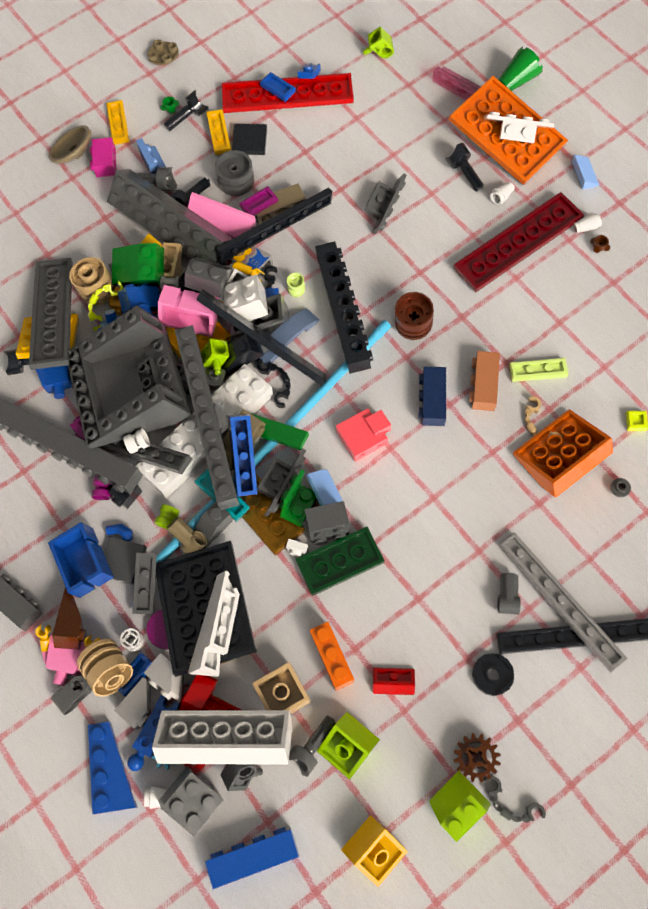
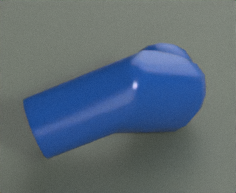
(120, 529)

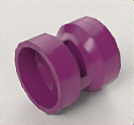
(100, 490)

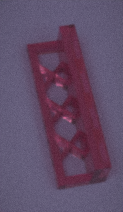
(454, 82)

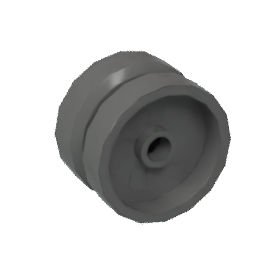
(234, 172)

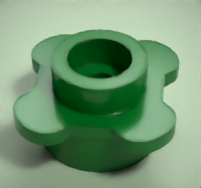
(169, 104)

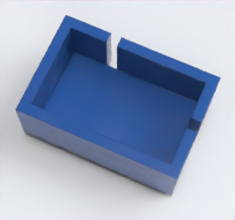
(80, 560)

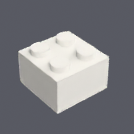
(246, 298)

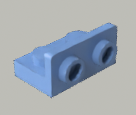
(150, 156)

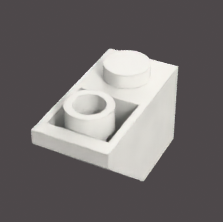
(161, 676)

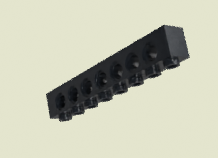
(339, 294)

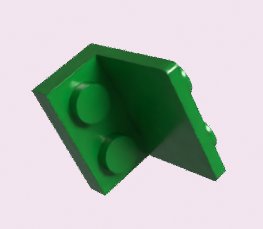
(296, 500)

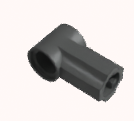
(508, 600)

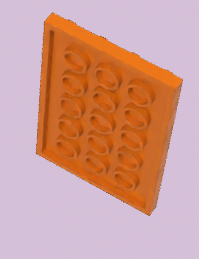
(516, 157)

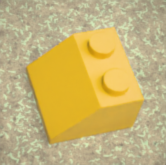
(374, 850)

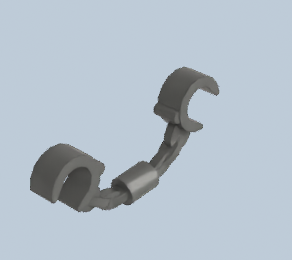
(527, 817)

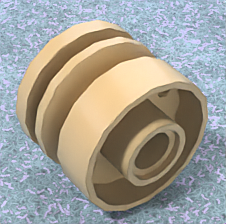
(89, 276)
(104, 667)

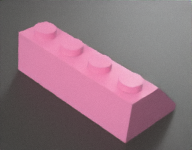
(224, 217)

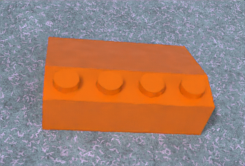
(562, 462)

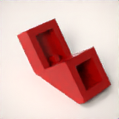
(199, 693)

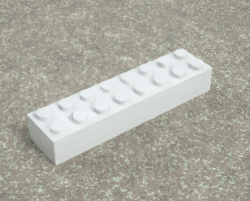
(241, 391)

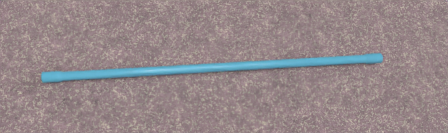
(377, 333)

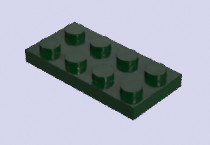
(340, 561)

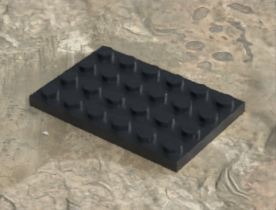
(185, 592)

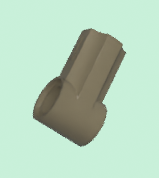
(189, 540)

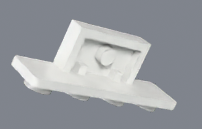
(518, 129)

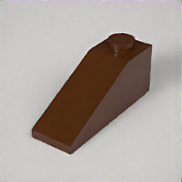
(68, 629)

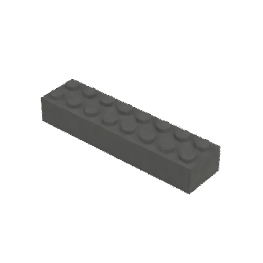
(165, 216)

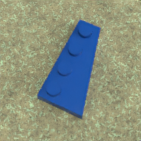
(109, 780)

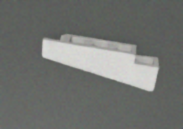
(216, 628)

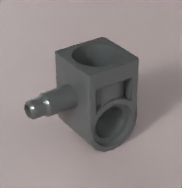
(238, 776)

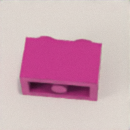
(103, 157)

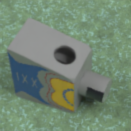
(254, 258)

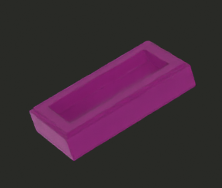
(258, 201)

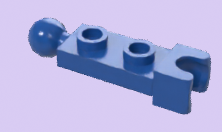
(145, 739)

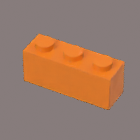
(332, 656)

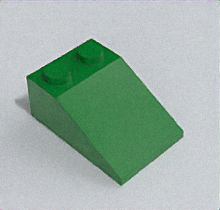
(138, 264)

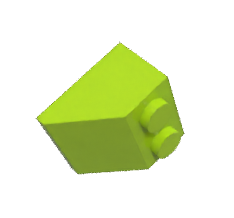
(348, 745)
(459, 806)

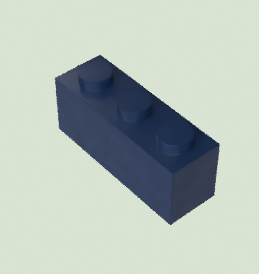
(432, 396)

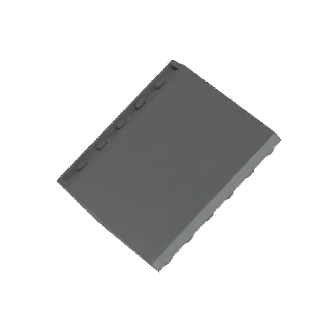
(127, 379)

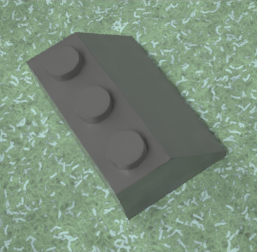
(277, 314)

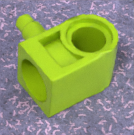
(380, 43)
(215, 354)

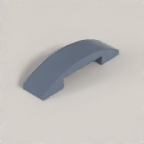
(290, 330)

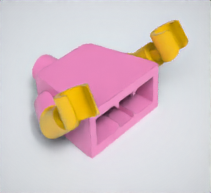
(59, 659)

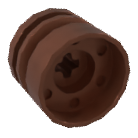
(414, 306)

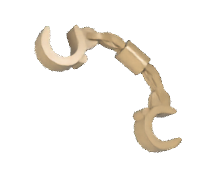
(528, 412)

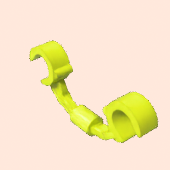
(107, 288)

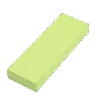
(538, 369)

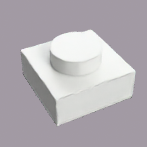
(296, 548)

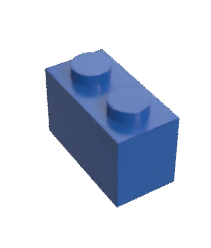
(134, 296)

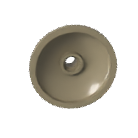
(70, 145)

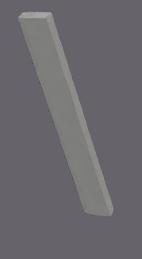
(563, 602)

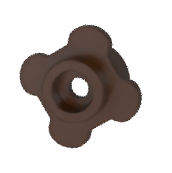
(600, 239)

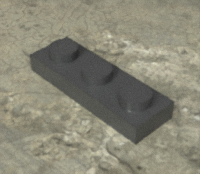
(144, 583)

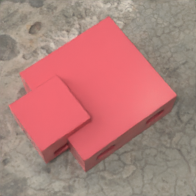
(364, 433)

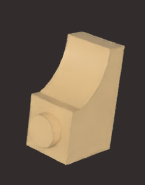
(172, 260)

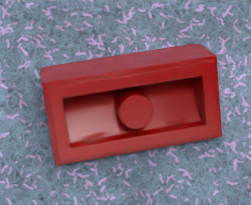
(394, 681)

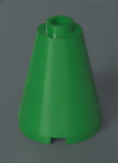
(521, 69)

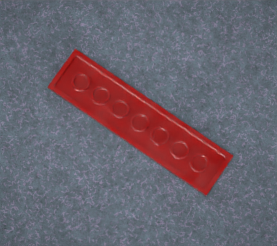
(320, 91)

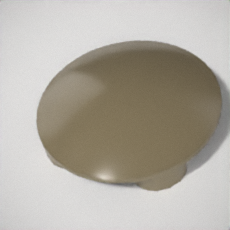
(162, 52)

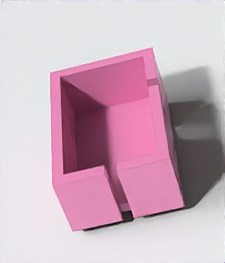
(182, 309)

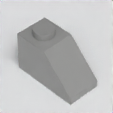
(136, 705)

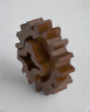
(486, 765)

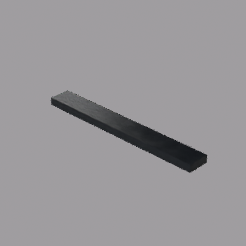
(273, 226)
(261, 337)
(565, 637)

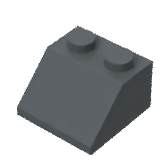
(207, 276)

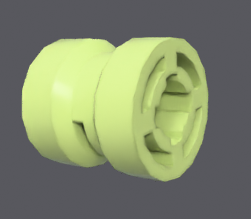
(296, 284)

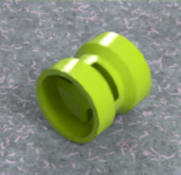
(166, 516)

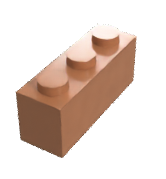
(484, 381)

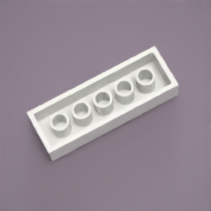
(223, 737)

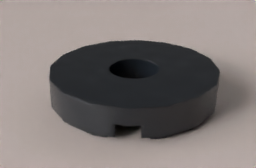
(481, 678)

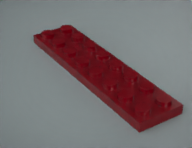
(518, 242)

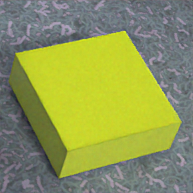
(636, 421)

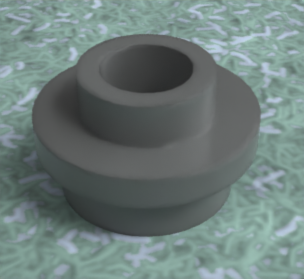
(617, 491)

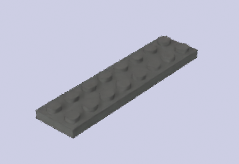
(51, 314)

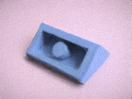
(584, 172)
(324, 487)

